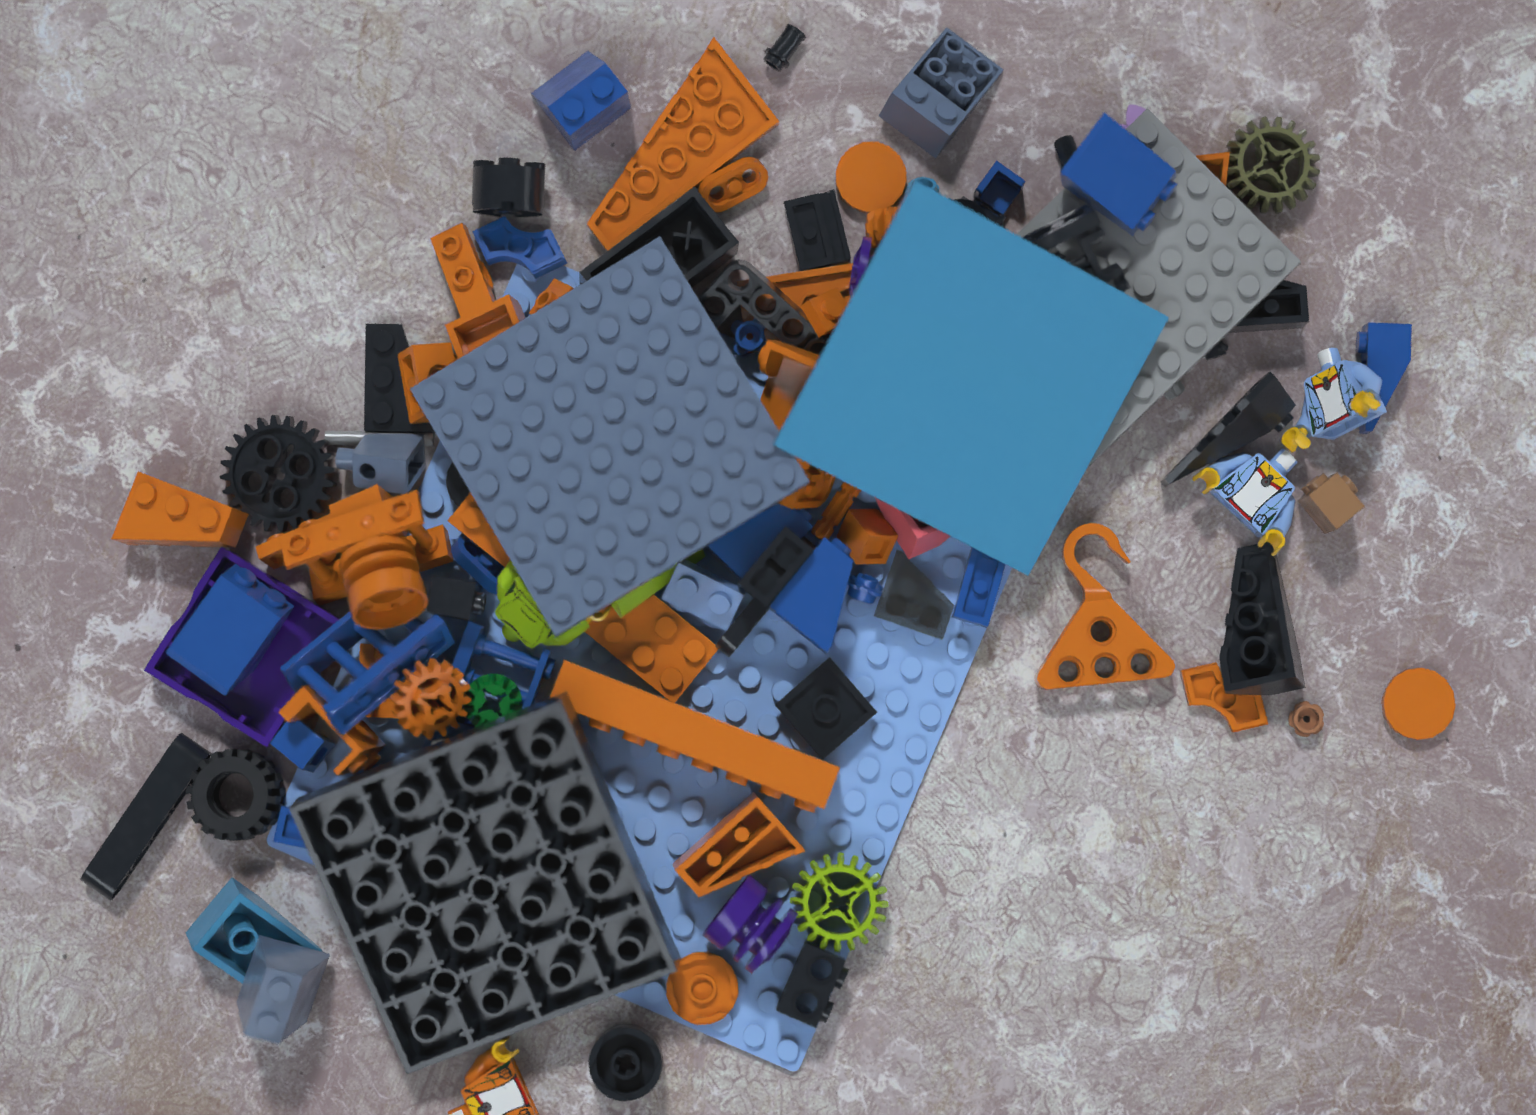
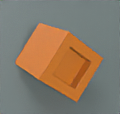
(867, 536)

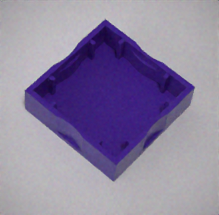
(257, 700)

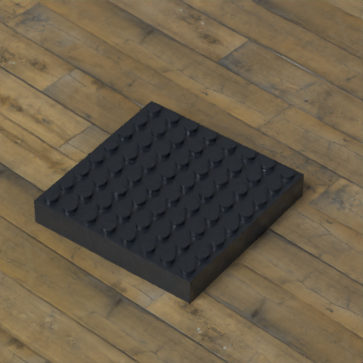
(486, 883)

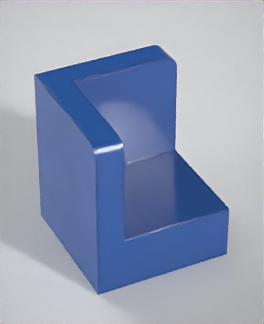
(999, 188)
(302, 745)

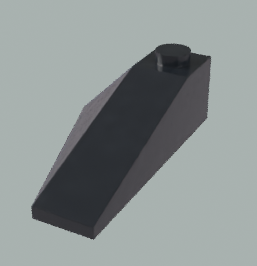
(1253, 416)
(1259, 639)

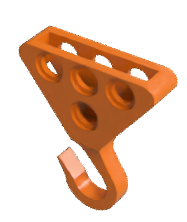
(1124, 637)

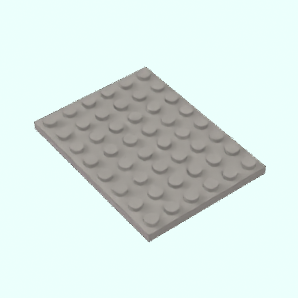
(1196, 262)

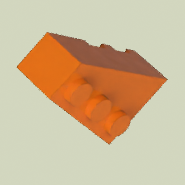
(174, 516)
(735, 847)

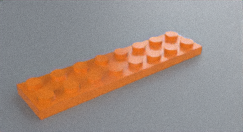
(647, 640)

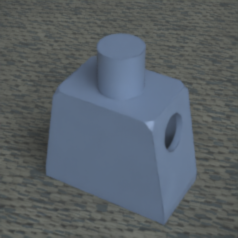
(385, 460)

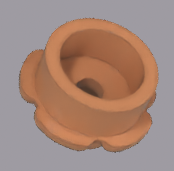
(1316, 719)

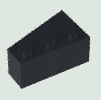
(1282, 309)

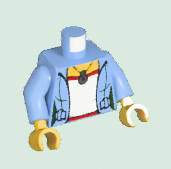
(1335, 401)
(1255, 492)

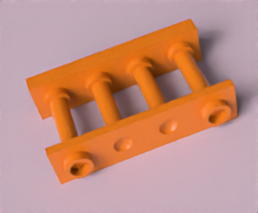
(341, 532)

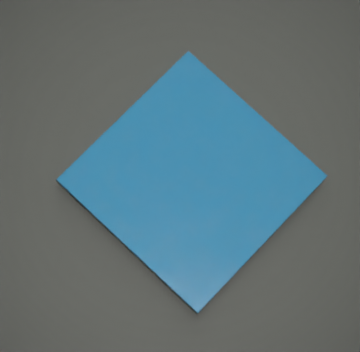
(970, 378)

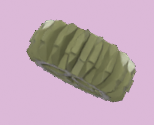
(1277, 180)

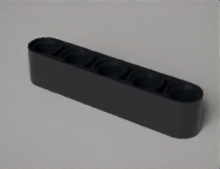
(144, 817)

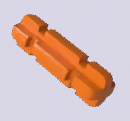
(835, 511)

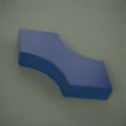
(532, 250)

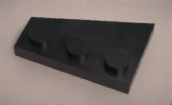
(384, 393)

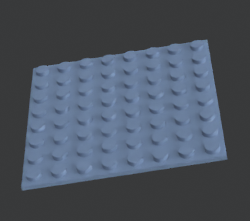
(608, 436)

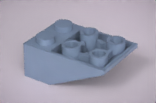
(940, 92)

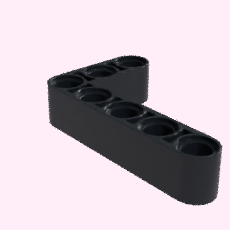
(747, 296)

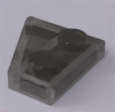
(913, 600)

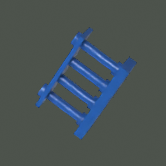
(476, 643)
(370, 685)

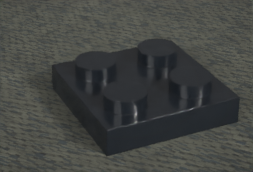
(826, 708)

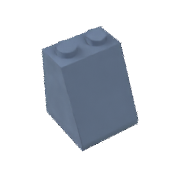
(279, 989)

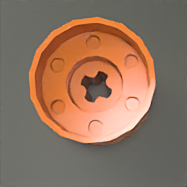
(383, 582)

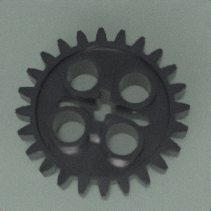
(250, 458)

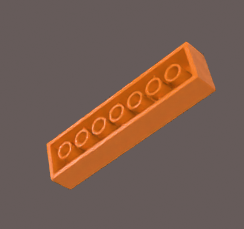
(697, 736)

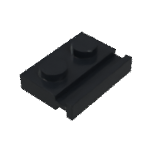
(817, 230)

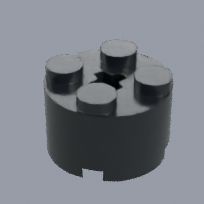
(508, 188)
(606, 1070)

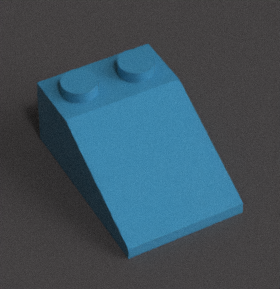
(232, 925)

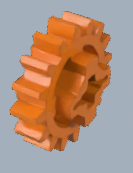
(430, 683)

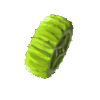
(813, 919)

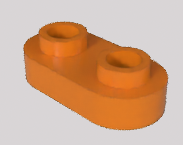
(733, 186)

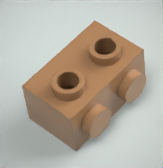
(1330, 501)

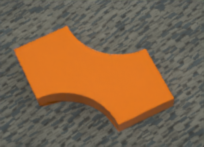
(1205, 687)

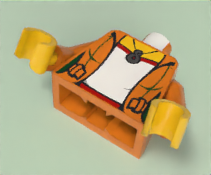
(495, 1085)

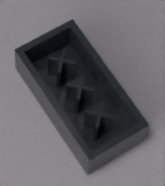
(690, 233)

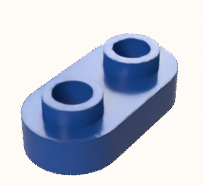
(477, 563)

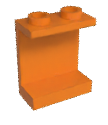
(359, 738)

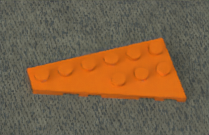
(695, 135)

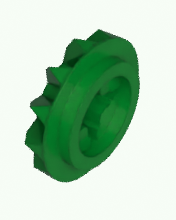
(496, 685)

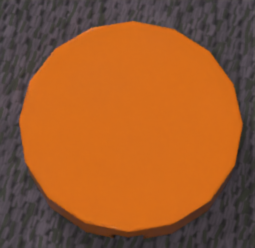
(870, 176)
(1418, 703)
(702, 988)

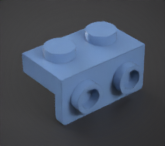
(703, 595)

